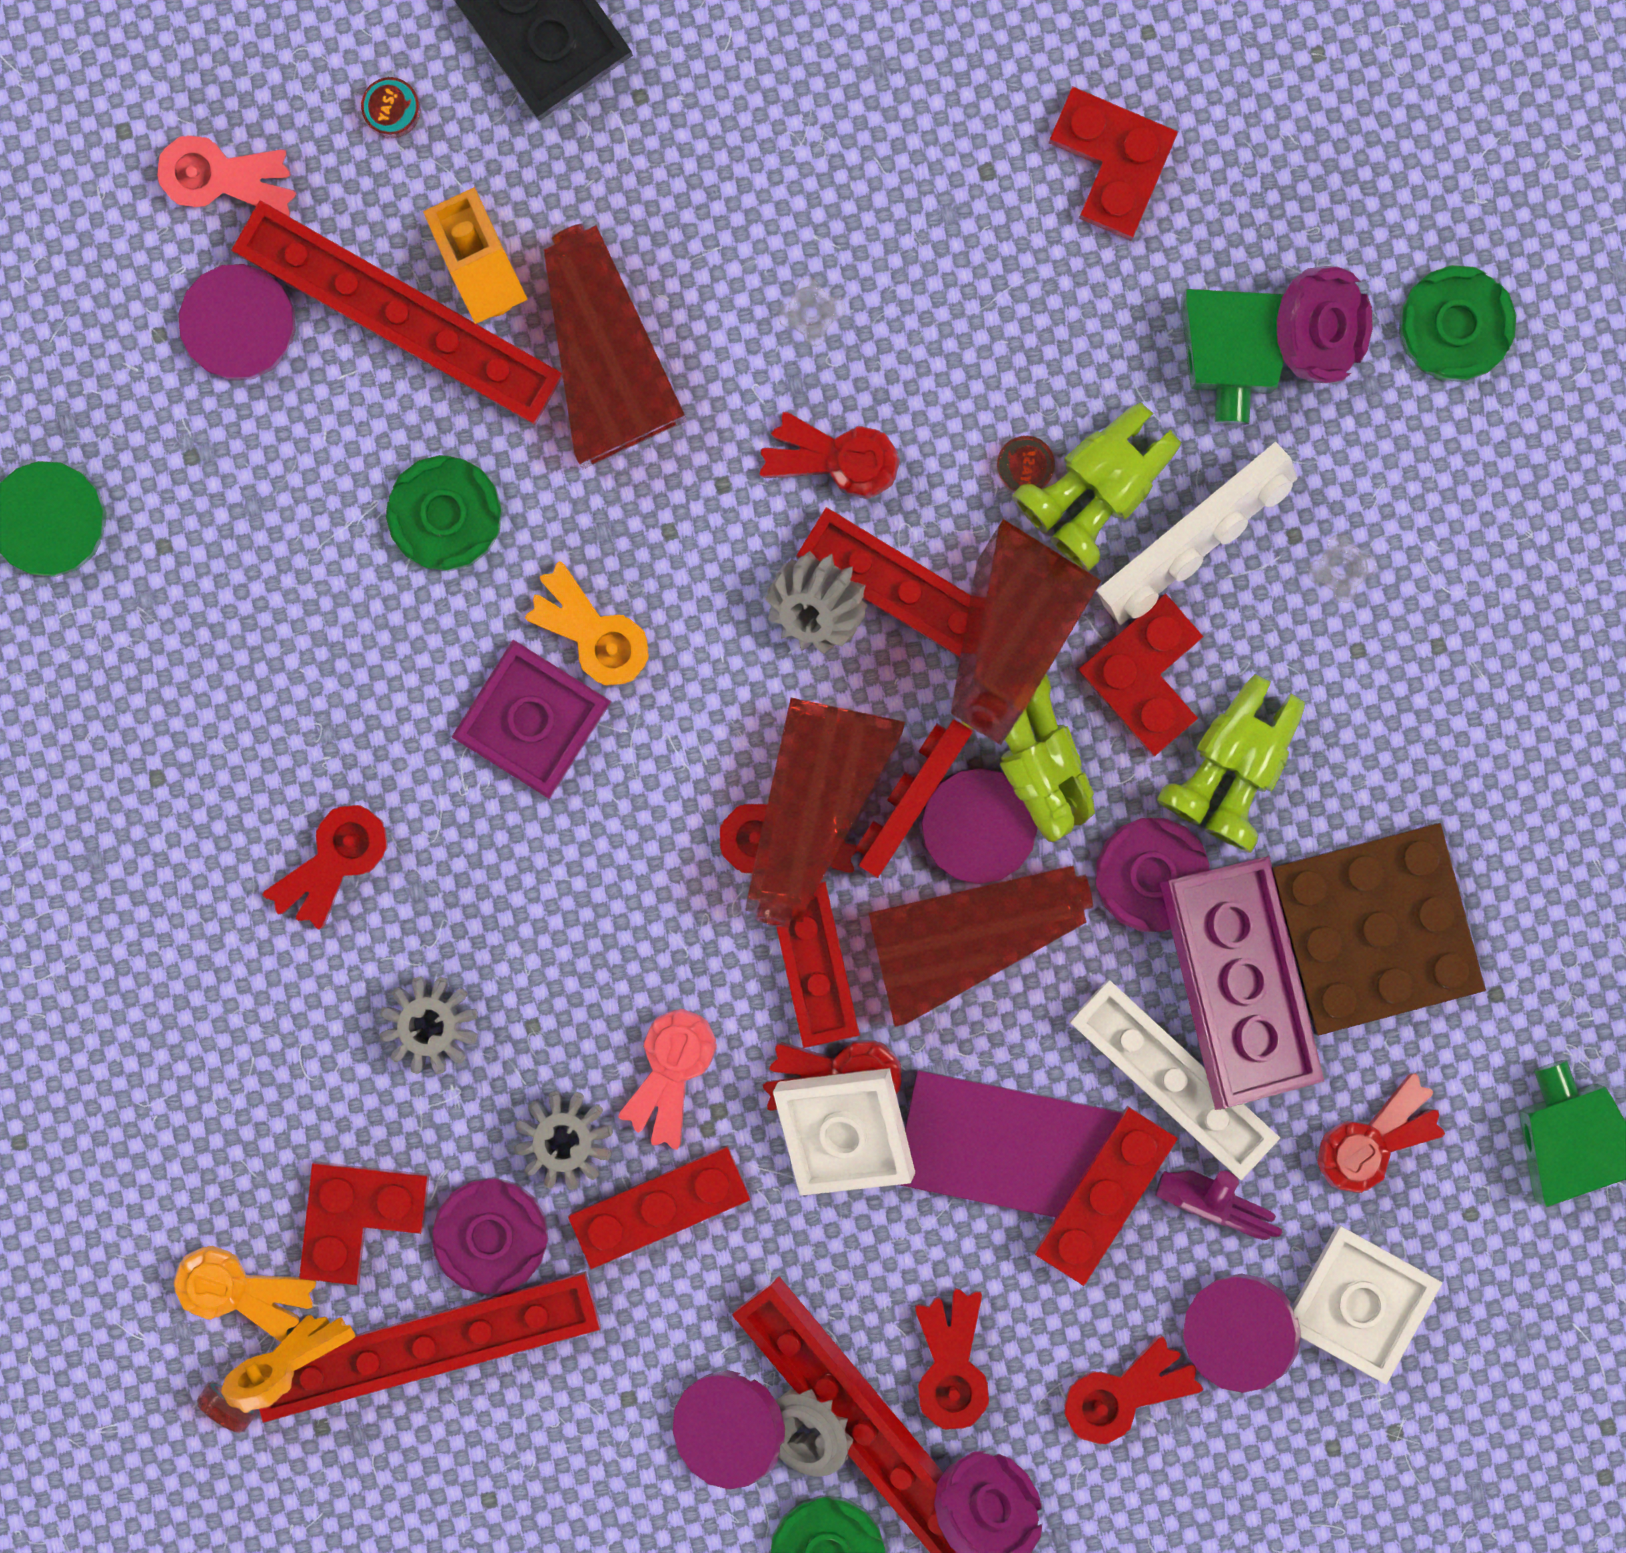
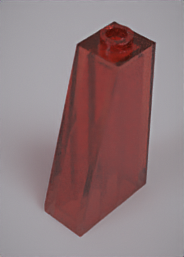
(607, 361)
(1015, 626)
(818, 792)
(963, 937)

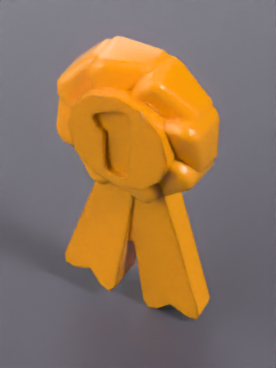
(609, 647)
(214, 1283)
(267, 1376)

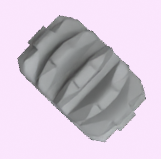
(816, 602)
(419, 1008)
(579, 1151)

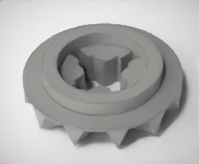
(807, 1452)

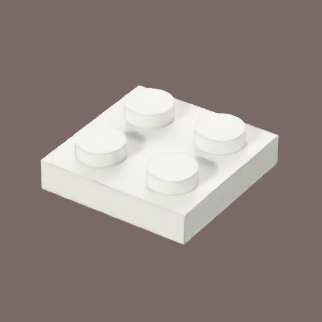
(844, 1132)
(1363, 1303)

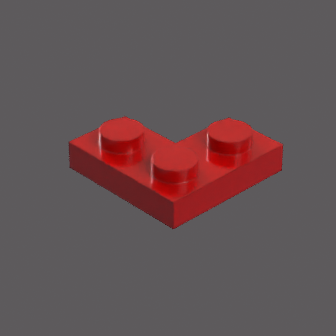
(1126, 148)
(1130, 671)
(345, 1203)

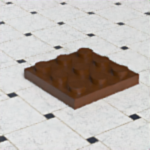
(1378, 929)

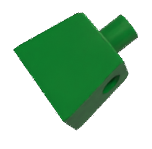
(1232, 347)
(1572, 1137)

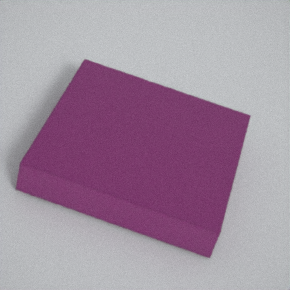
(531, 719)

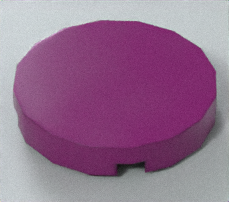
(237, 322)
(1324, 324)
(978, 827)
(1135, 864)
(490, 1236)
(1241, 1333)
(728, 1430)
(988, 1506)

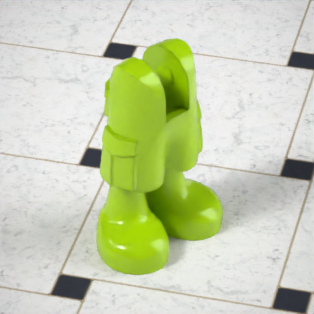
(1109, 468)
(1247, 748)
(1047, 769)

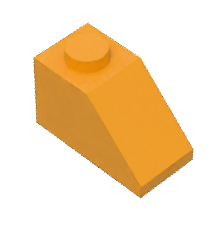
(475, 256)

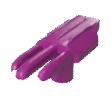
(1217, 1202)

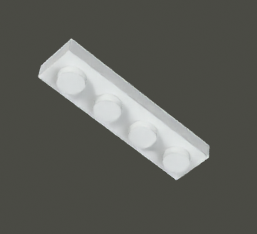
(1212, 522)
(1172, 1079)

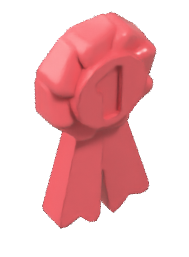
(197, 172)
(678, 1049)

